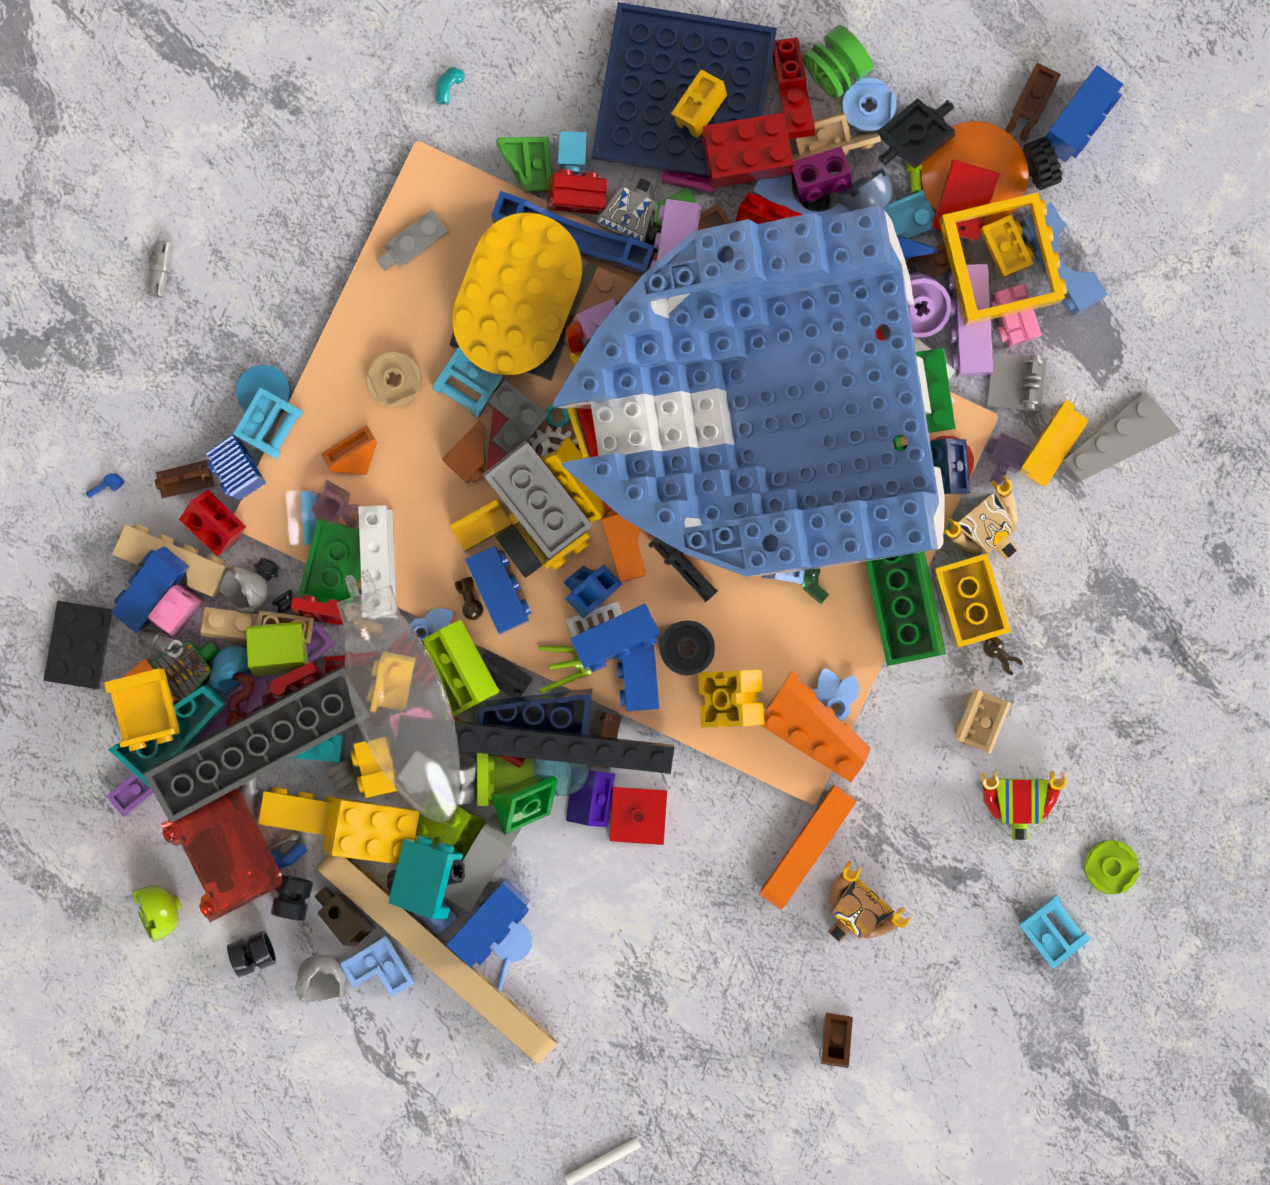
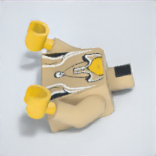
(988, 524)

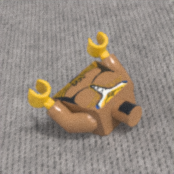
(860, 908)

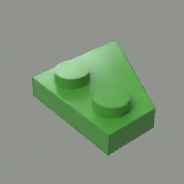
(528, 161)

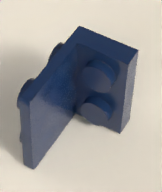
(952, 459)

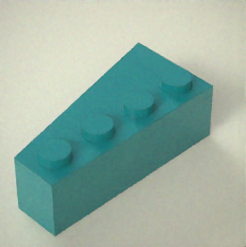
(193, 717)

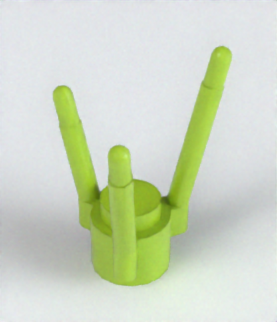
(575, 662)

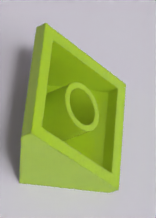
(276, 648)

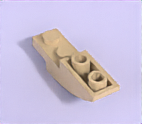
(233, 624)

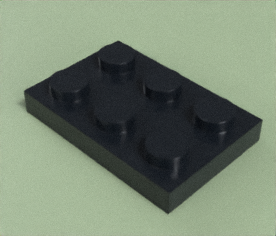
(78, 645)

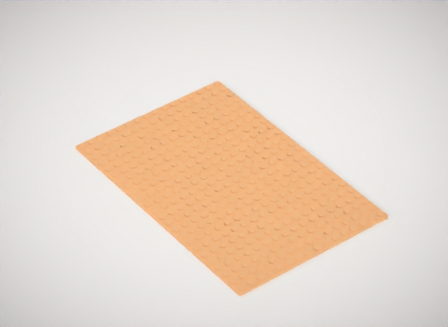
(410, 312)

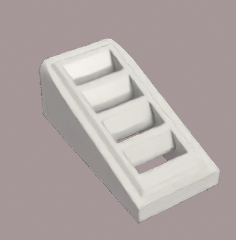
(572, 621)

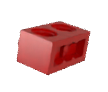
(212, 523)

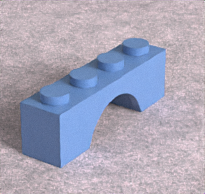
(780, 192)
(1082, 287)

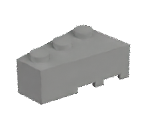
(482, 864)

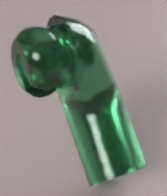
(811, 585)

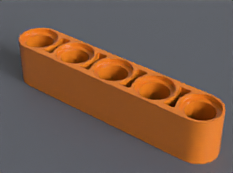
(807, 847)

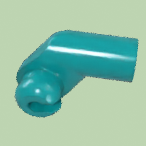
(445, 81)

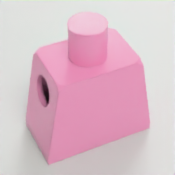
(175, 609)

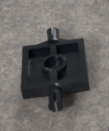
(916, 133)

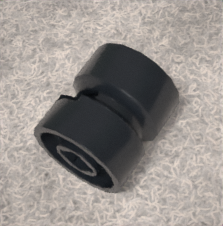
(289, 907)
(261, 954)

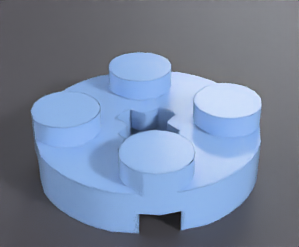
(879, 95)

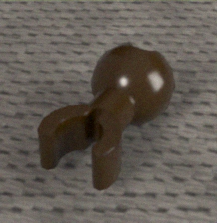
(472, 608)
(996, 650)

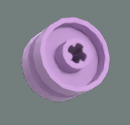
(935, 305)

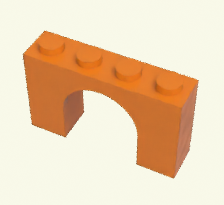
(624, 546)

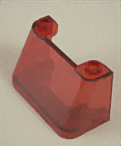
(225, 854)

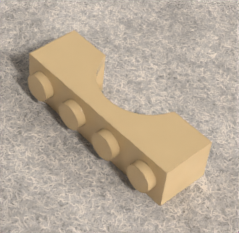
(202, 575)

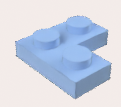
(379, 959)

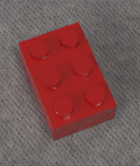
(747, 150)

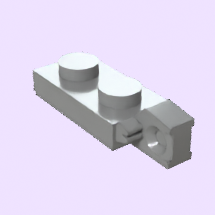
(413, 241)

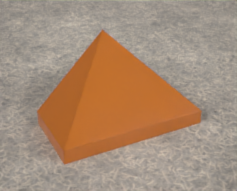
(352, 453)

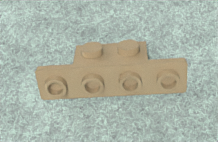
(830, 134)

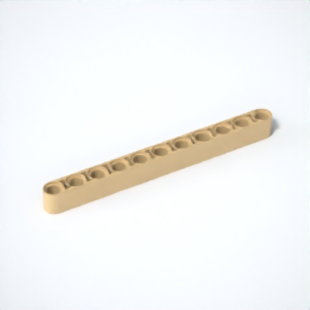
(438, 957)

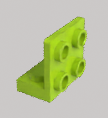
(497, 774)
(458, 831)

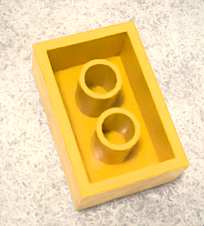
(970, 600)
(368, 830)

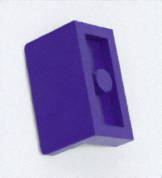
(593, 801)

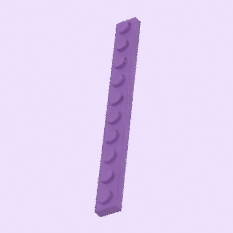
(134, 792)

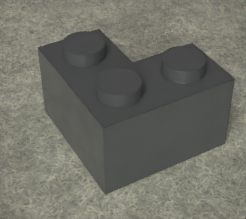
(521, 414)

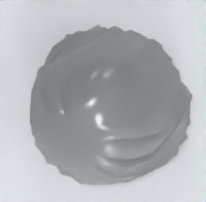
(244, 589)
(320, 979)

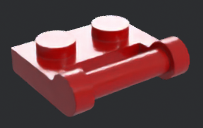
(321, 612)
(296, 679)

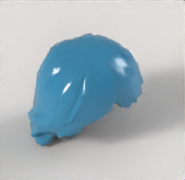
(227, 664)

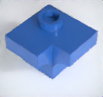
(590, 588)

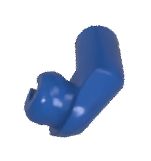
(290, 856)

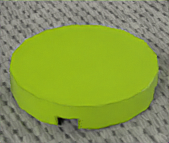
(1111, 867)

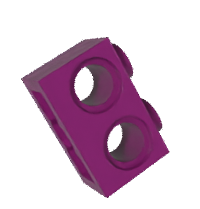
(818, 168)

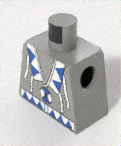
(630, 212)

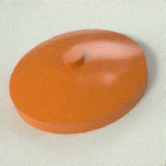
(984, 147)

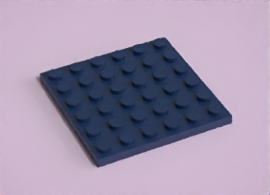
(651, 68)

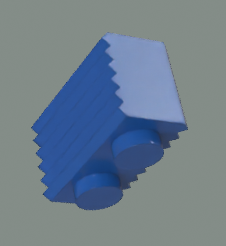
(235, 468)

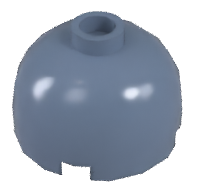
(868, 192)

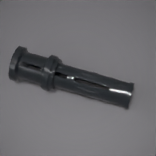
(685, 568)

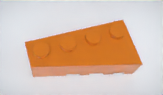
(814, 729)

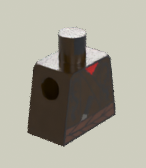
(351, 925)

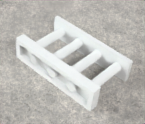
(377, 546)

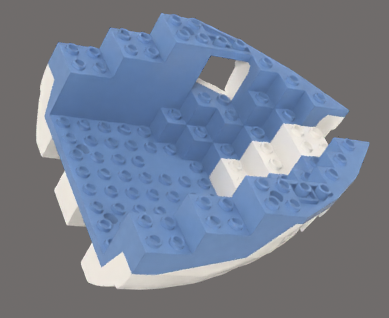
(760, 401)

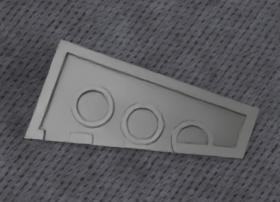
(1126, 434)

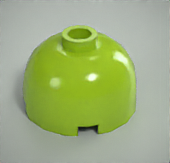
(157, 911)

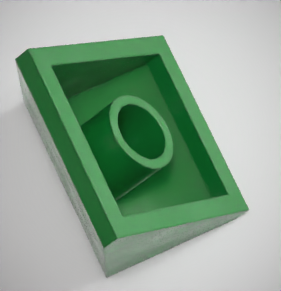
(524, 802)

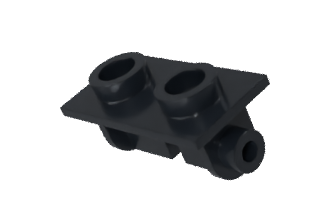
(506, 675)

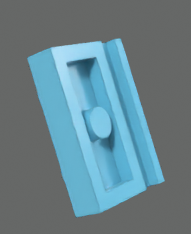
(911, 215)

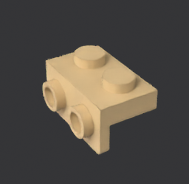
(981, 720)

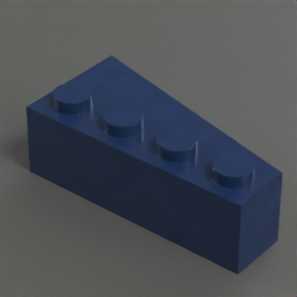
(550, 712)

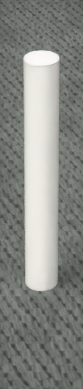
(602, 1161)

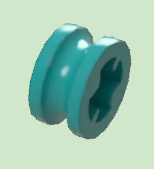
(549, 418)

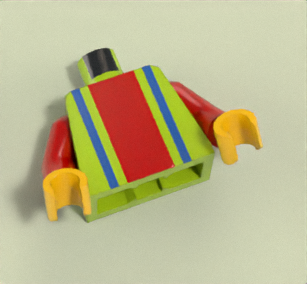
(1021, 800)

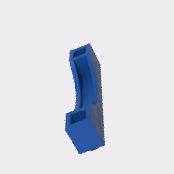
(593, 243)

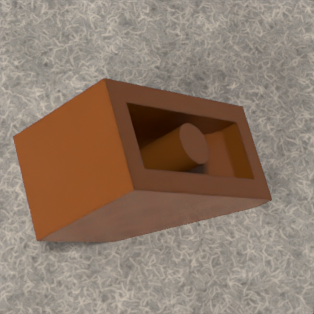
(468, 454)

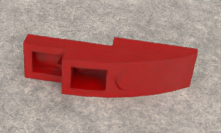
(792, 88)

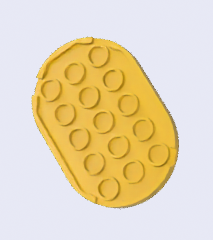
(517, 293)

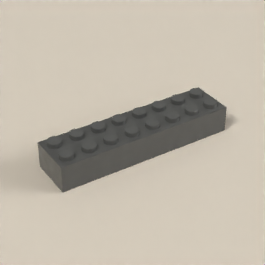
(252, 745)

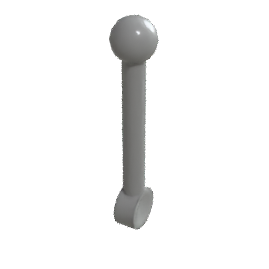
(293, 836)

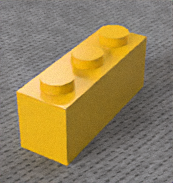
(295, 812)

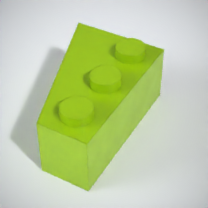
(460, 667)

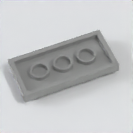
(537, 499)

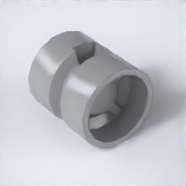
(468, 777)

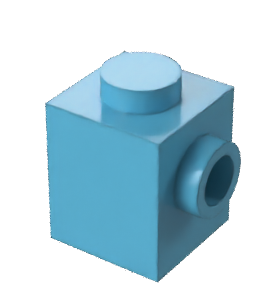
(572, 151)

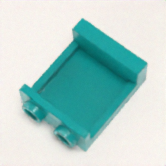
(423, 877)

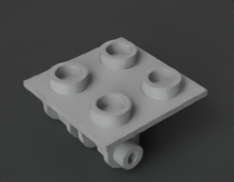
(1017, 382)

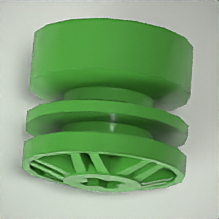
(837, 61)

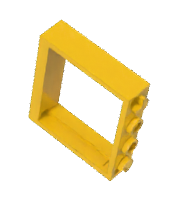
(959, 268)

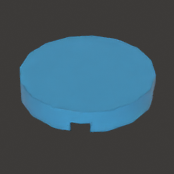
(265, 377)

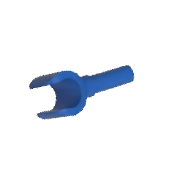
(112, 481)

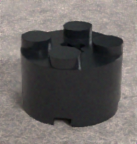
(701, 641)

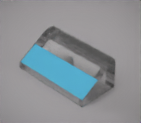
(300, 517)

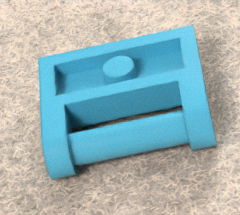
(472, 376)
(260, 418)
(1046, 936)

